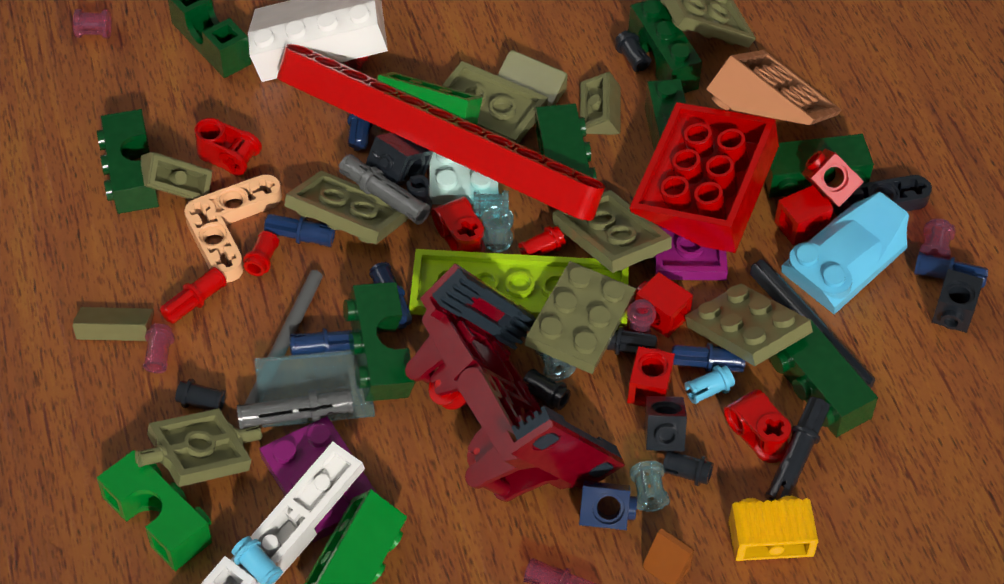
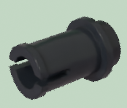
(629, 45)
(419, 188)
(554, 394)
(199, 396)
(688, 467)

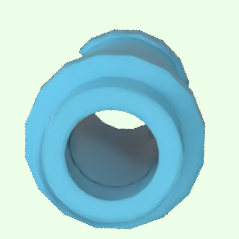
(717, 381)
(256, 561)

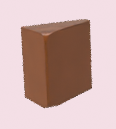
(668, 558)

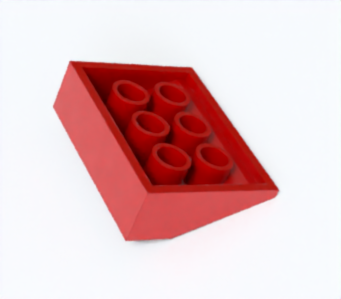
(707, 174)

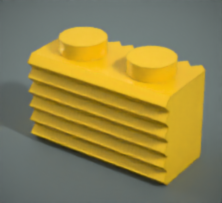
(772, 529)

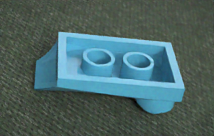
(849, 251)

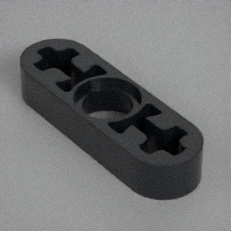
(894, 189)

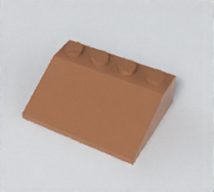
(767, 88)

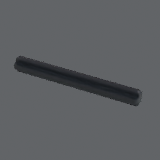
(786, 296)

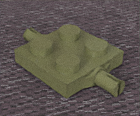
(198, 447)

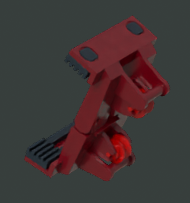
(517, 442)

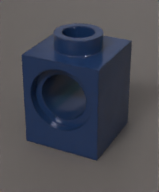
(592, 516)

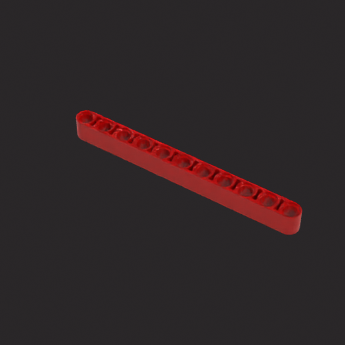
(442, 132)

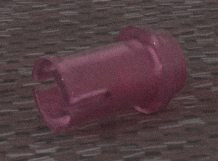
(641, 315)
(159, 341)

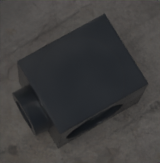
(957, 300)
(665, 423)

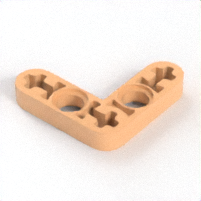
(219, 216)

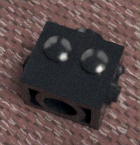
(398, 158)

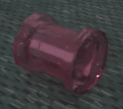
(92, 23)
(938, 237)

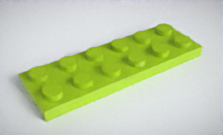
(520, 277)

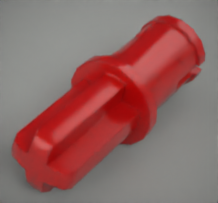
(193, 295)

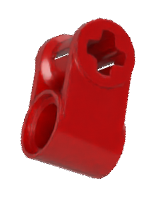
(225, 145)
(459, 225)
(759, 425)

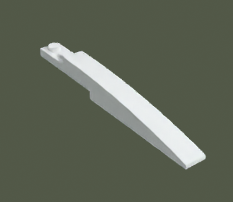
(293, 520)

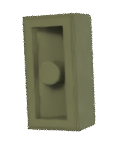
(534, 76)
(601, 104)
(175, 176)
(112, 323)

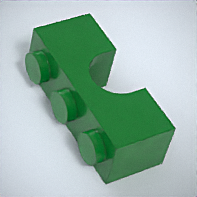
(179, 529)

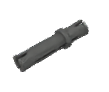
(373, 182)
(295, 408)

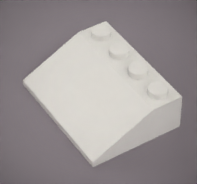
(329, 27)

